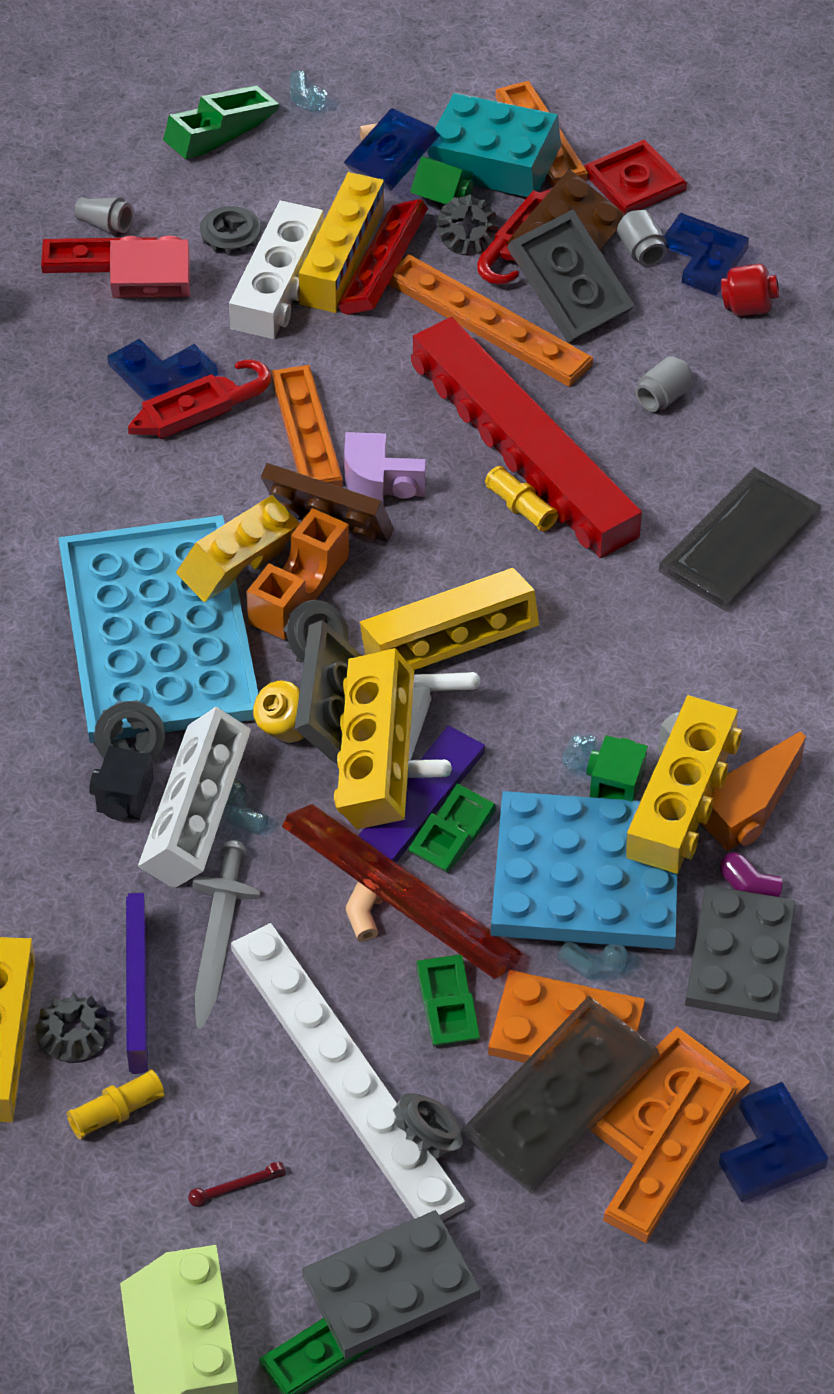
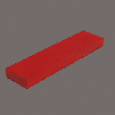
(382, 257)

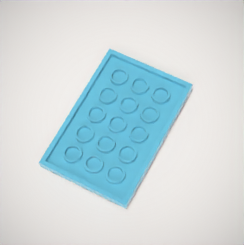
(147, 631)

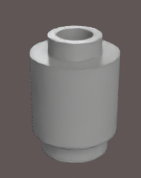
(642, 237)
(663, 384)

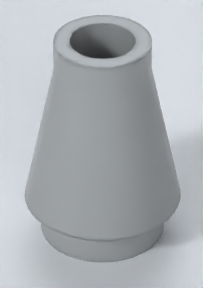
(108, 214)

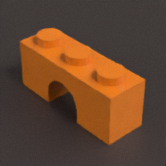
(315, 557)

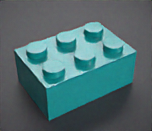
(499, 142)

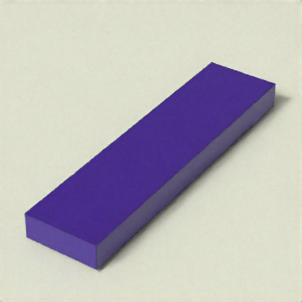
(426, 794)
(136, 984)

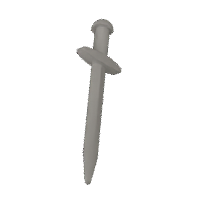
(224, 892)

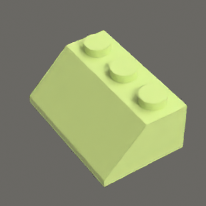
(179, 1325)

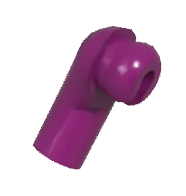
(744, 877)

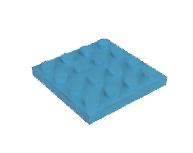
(569, 875)

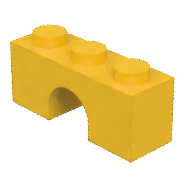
(245, 540)

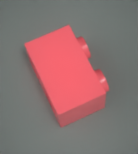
(150, 267)

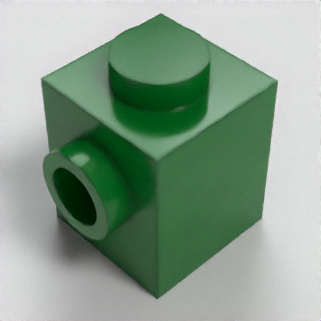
(441, 181)
(617, 769)

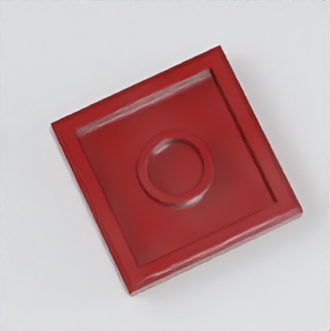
(635, 177)

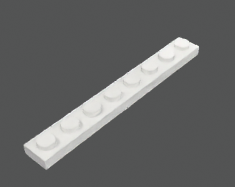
(345, 1073)

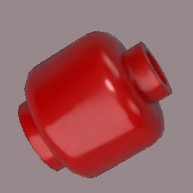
(749, 290)

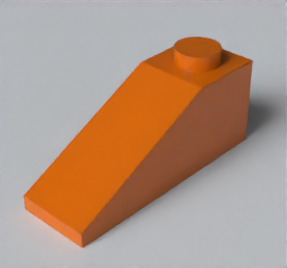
(752, 793)

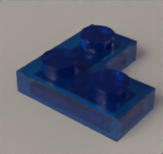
(711, 249)
(154, 377)
(783, 1145)

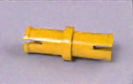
(521, 498)
(115, 1104)

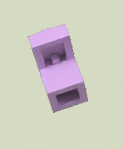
(374, 474)

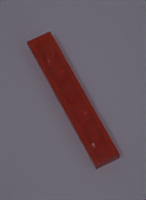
(402, 890)

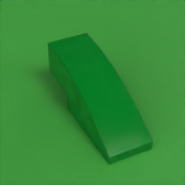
(218, 120)

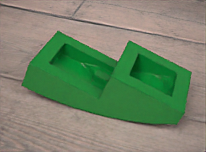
(453, 829)
(447, 1000)

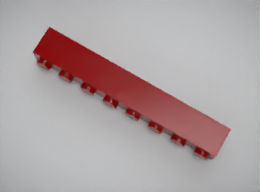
(526, 437)

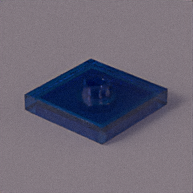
(392, 148)

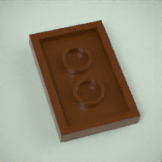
(573, 193)
(302, 493)

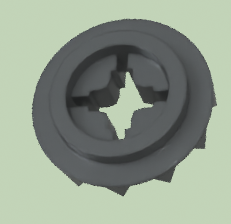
(236, 219)
(453, 234)
(308, 614)
(139, 716)
(78, 1043)
(428, 1125)

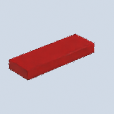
(77, 255)

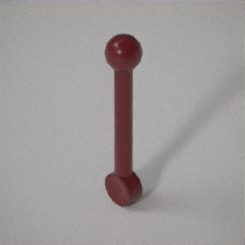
(198, 1196)

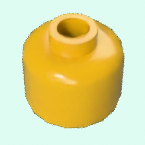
(277, 709)

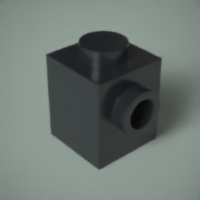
(122, 783)

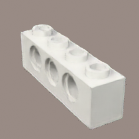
(272, 274)
(194, 798)

